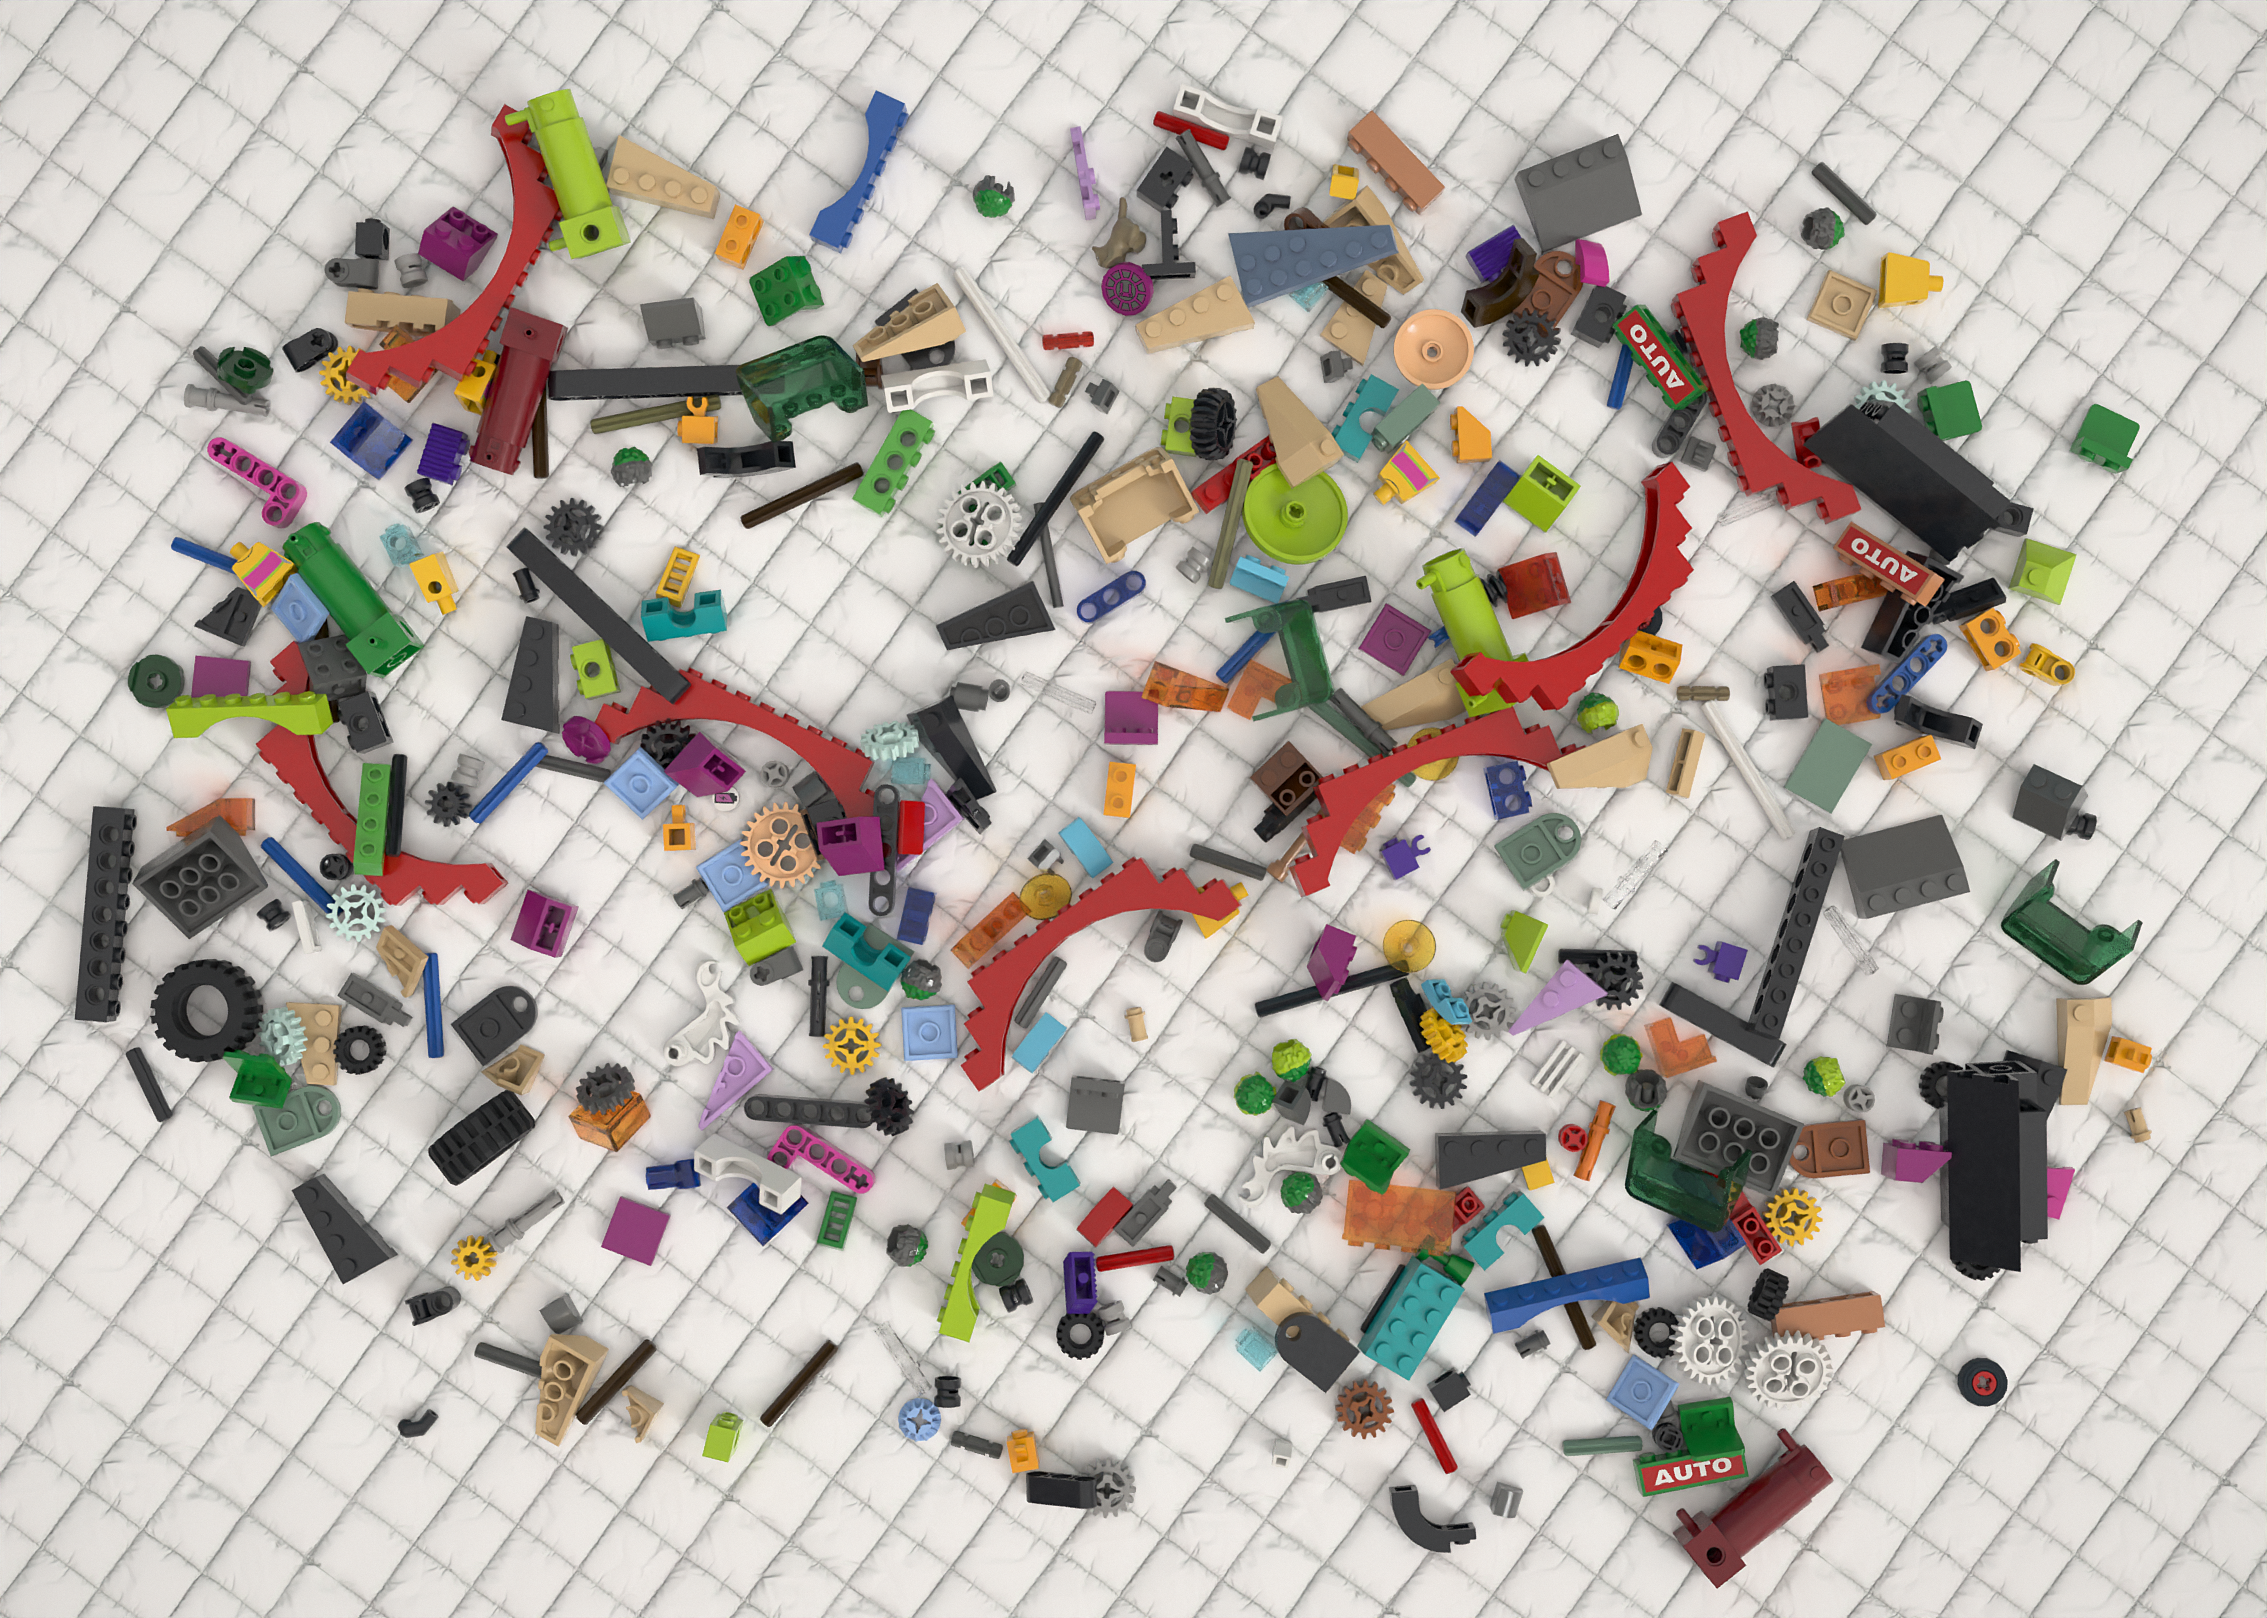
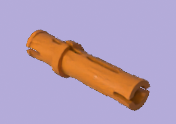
(1596, 1135)

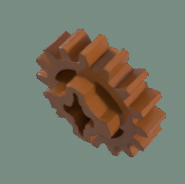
(1374, 1414)

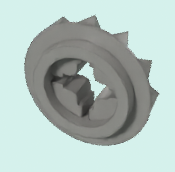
(1771, 417)

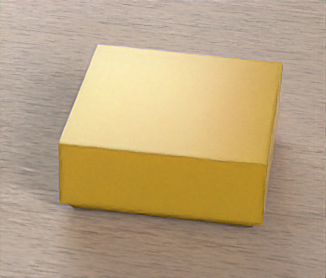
(1537, 1175)

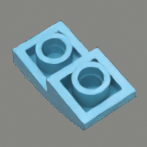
(1085, 847)
(1450, 1008)
(1039, 1042)

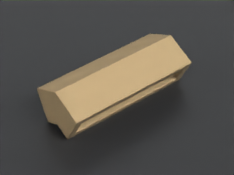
(1689, 764)

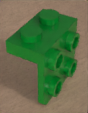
(785, 289)
(1950, 410)
(2105, 439)
(258, 1079)
(1373, 1156)
(1710, 1429)

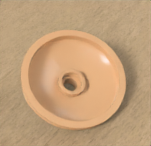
(1435, 331)

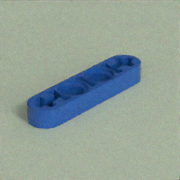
(1904, 671)

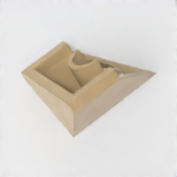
(516, 1070)
(1617, 1321)
(642, 1410)

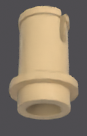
(1136, 1023)
(2137, 1125)

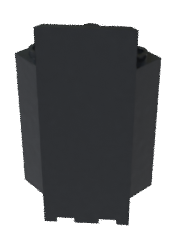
(1909, 475)
(1998, 1164)

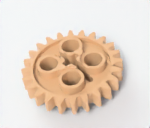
(762, 832)

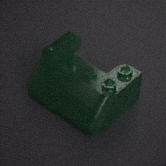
(800, 381)

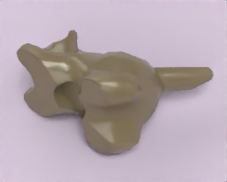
(1124, 239)

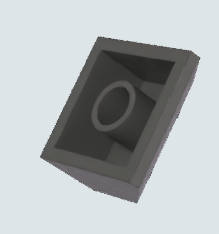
(673, 322)
(2048, 802)

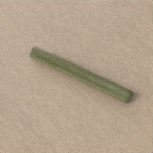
(650, 415)
(1230, 523)

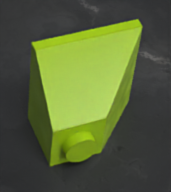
(2042, 571)
(1522, 938)

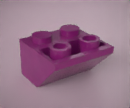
(456, 243)
(704, 768)
(852, 845)
(544, 924)
(1330, 960)
(1912, 1162)

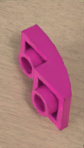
(1592, 262)

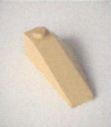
(1367, 210)
(923, 324)
(1299, 438)
(1420, 700)
(1607, 763)
(2081, 1040)
(566, 1377)

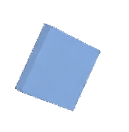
(300, 609)
(641, 783)
(729, 877)
(929, 1032)
(1642, 1392)

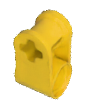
(2042, 664)

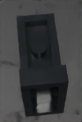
(1170, 253)

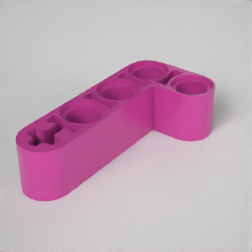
(256, 474)
(824, 1163)

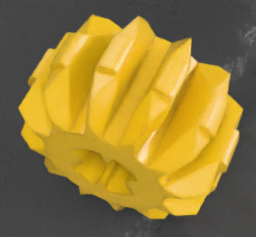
(466, 1249)

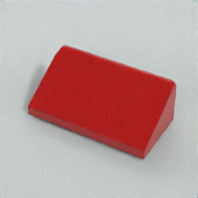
(911, 827)

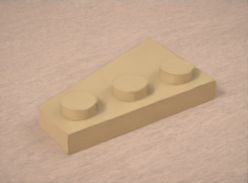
(1349, 328)
(322, 1030)

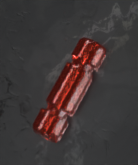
(1068, 340)

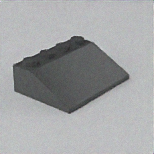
(1579, 193)
(1903, 867)
(201, 877)
(1724, 1125)

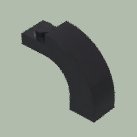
(746, 460)
(1940, 724)
(1422, 1531)

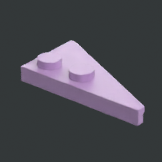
(1085, 175)
(939, 819)
(1564, 992)
(741, 1071)

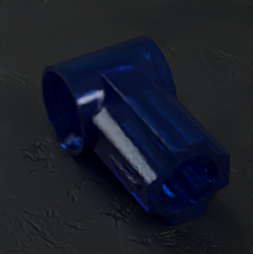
(673, 1175)

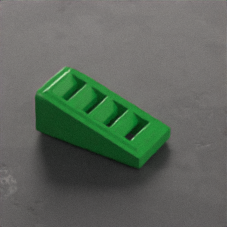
(998, 468)
(830, 1243)

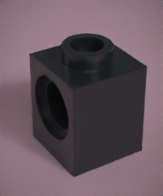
(372, 240)
(2021, 520)
(1449, 1389)

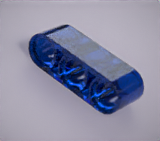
(1487, 498)
(1118, 586)

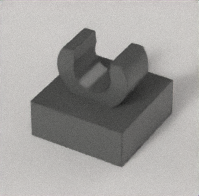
(1334, 366)
(1102, 395)
(1698, 454)
(1045, 856)

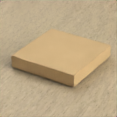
(1841, 305)

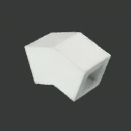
(1281, 1453)

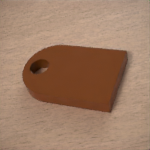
(1553, 290)
(1833, 1149)

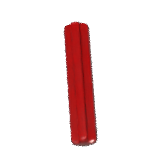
(1200, 133)
(1135, 1258)
(1434, 1436)

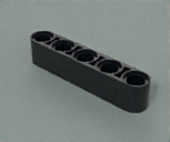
(890, 863)
(1720, 1024)
(798, 1115)

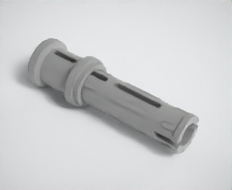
(213, 399)
(516, 1227)

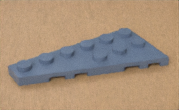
(1289, 260)

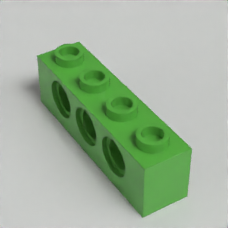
(907, 423)
(372, 819)

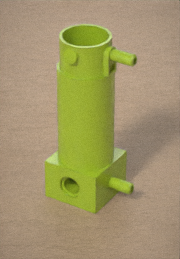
(573, 175)
(1467, 620)

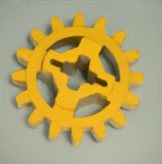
(338, 373)
(1443, 1037)
(852, 1057)
(1803, 1214)

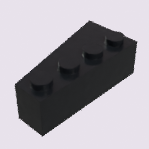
(1001, 618)
(1899, 622)
(535, 678)
(1478, 1155)
(341, 1229)

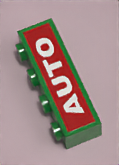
(1659, 357)
(1678, 1471)

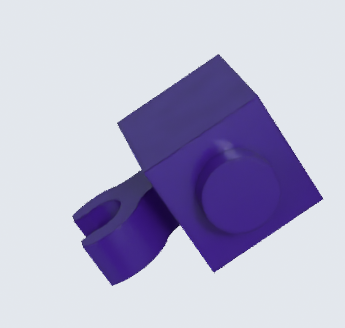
(1400, 857)
(1725, 960)

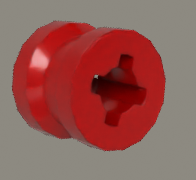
(1576, 1141)

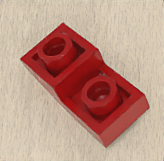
(1466, 1207)
(1104, 1217)

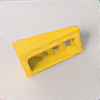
(1344, 182)
(674, 599)

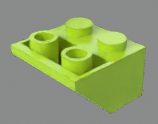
(1541, 493)
(759, 927)

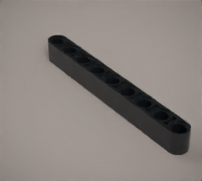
(643, 383)
(599, 616)

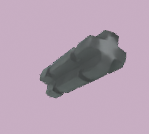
(976, 1445)

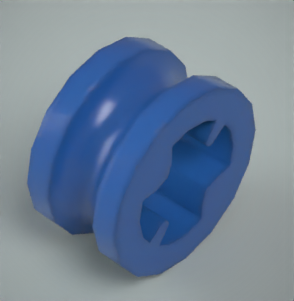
(1439, 637)

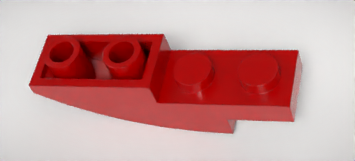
(1217, 488)
(1753, 1229)

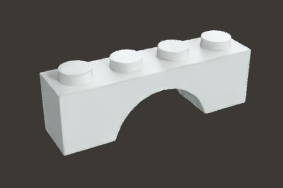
(1245, 124)
(909, 388)
(722, 1159)

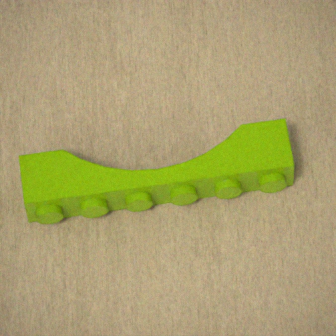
(299, 713)
(990, 1218)

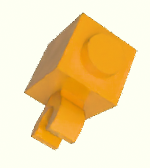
(698, 427)
(679, 835)
(2128, 1054)
(1022, 1451)

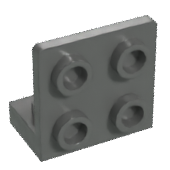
(333, 668)
(1915, 1024)
(1095, 1104)

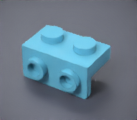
(1259, 579)

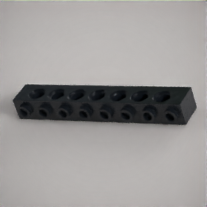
(94, 924)
(1795, 933)

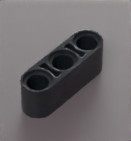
(1672, 432)
(1061, 1489)

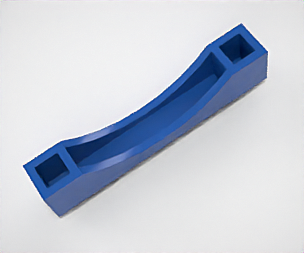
(836, 222)
(1615, 1282)

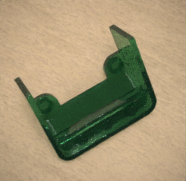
(1302, 651)
(2059, 938)
(1678, 1187)

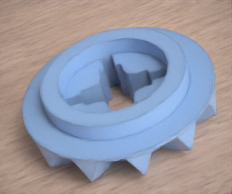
(930, 1413)

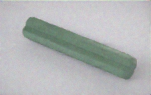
(1602, 1445)

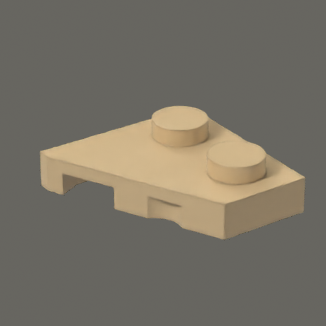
(401, 958)

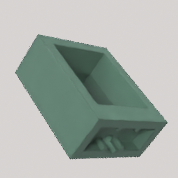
(1404, 419)

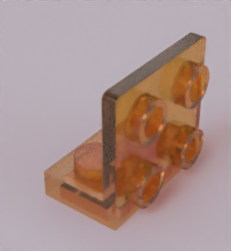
(1846, 694)

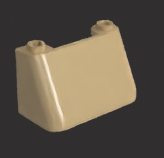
(1133, 502)

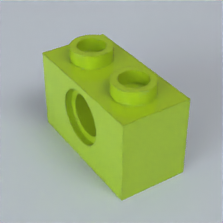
(1177, 442)
(606, 681)
(723, 1437)

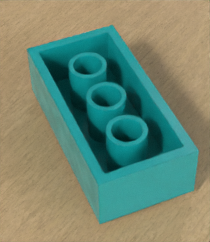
(1410, 1318)

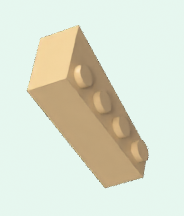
(653, 180)
(412, 313)
(1202, 316)
(1278, 1300)

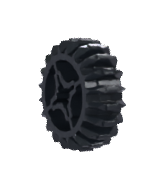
(1213, 424)

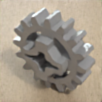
(1499, 1005)
(1117, 1488)

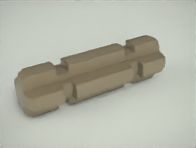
(1065, 382)
(1703, 693)

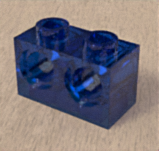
(1499, 792)
(916, 915)

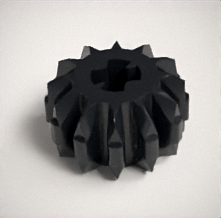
(447, 814)

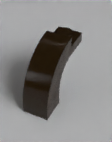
(1505, 293)

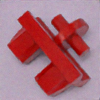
(1801, 432)

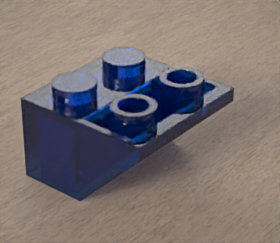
(371, 440)
(760, 1220)
(1705, 1246)

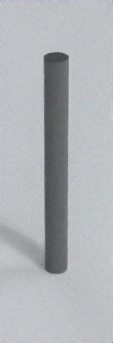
(1050, 564)

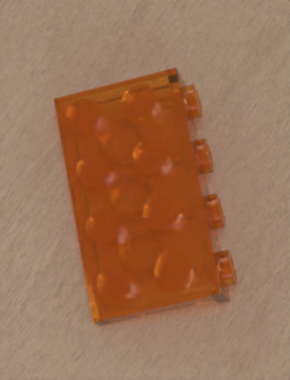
(1400, 1218)

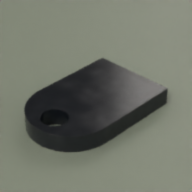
(919, 358)
(495, 1023)
(1316, 1350)

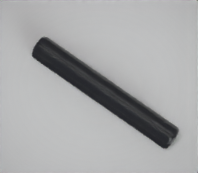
(396, 805)

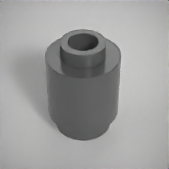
(970, 697)

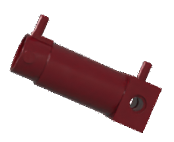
(516, 389)
(1753, 1513)

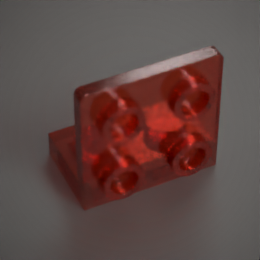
(1535, 585)

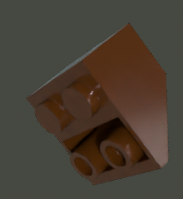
(1286, 778)

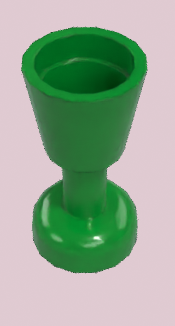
(1454, 1265)

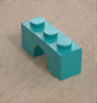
(1374, 396)
(665, 623)
(848, 944)
(1054, 1180)
(1516, 1211)

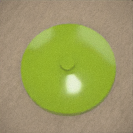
(1297, 522)

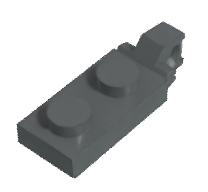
(373, 1001)
(1145, 1213)

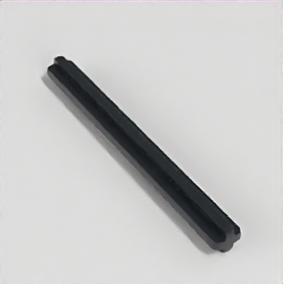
(1055, 498)
(1311, 994)

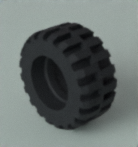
(172, 1010)
(481, 1137)

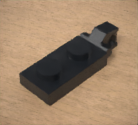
(1338, 595)
(1970, 601)
(1801, 616)
(1275, 820)
(1411, 1008)

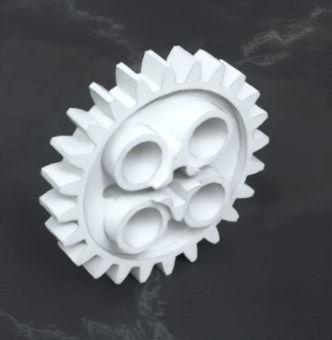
(1001, 530)
(1717, 1335)
(1788, 1370)

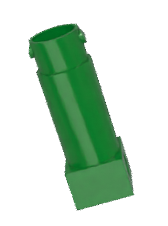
(375, 634)

